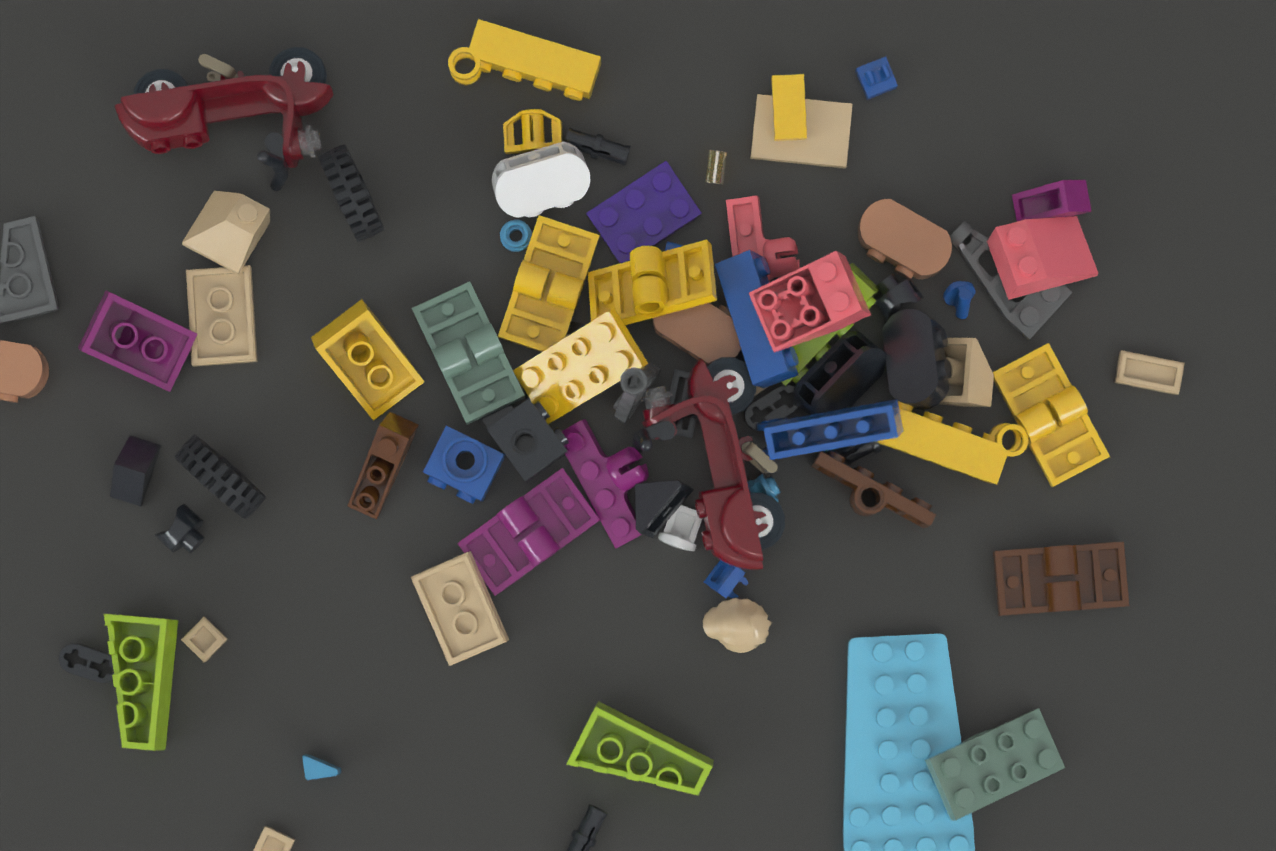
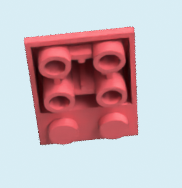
(809, 302)

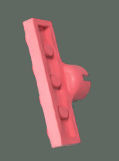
(747, 234)

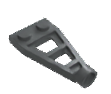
(1025, 315)
(630, 398)

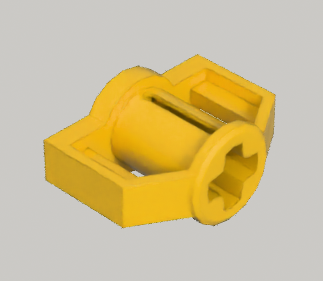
(528, 132)

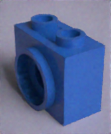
(470, 483)

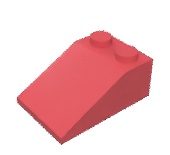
(1040, 254)

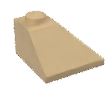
(228, 229)
(971, 375)

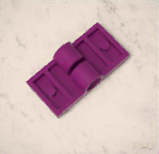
(529, 531)

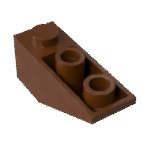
(382, 464)

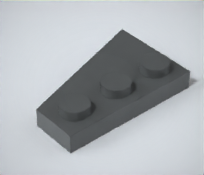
(25, 273)

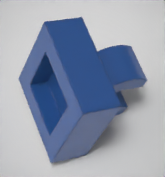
(876, 78)
(725, 578)

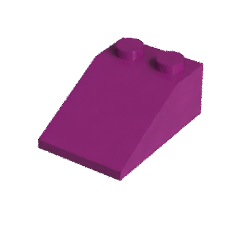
(137, 341)

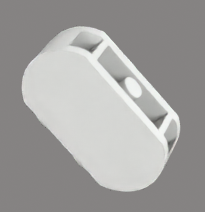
(541, 180)

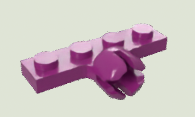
(606, 480)

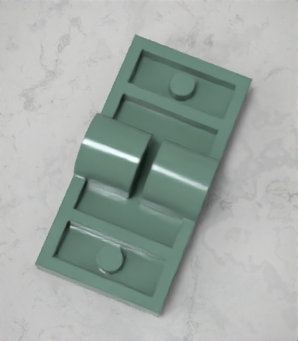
(468, 352)
(994, 764)

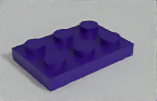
(644, 212)

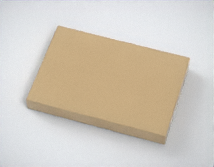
(826, 139)
(221, 316)
(460, 608)

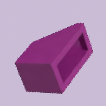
(1053, 200)

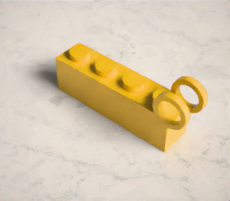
(528, 58)
(955, 445)

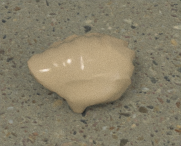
(737, 624)

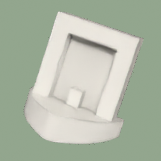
(681, 529)

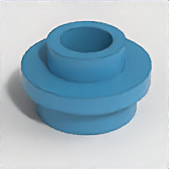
(508, 228)

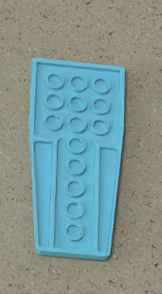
(896, 719)

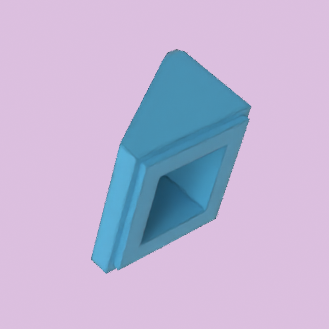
(317, 768)

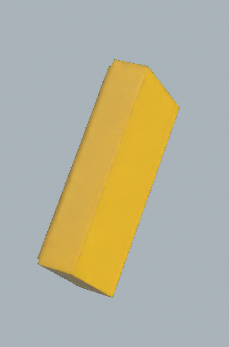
(789, 107)

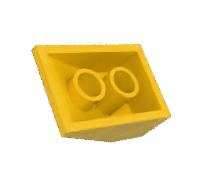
(367, 359)

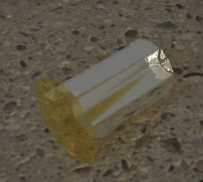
(716, 167)

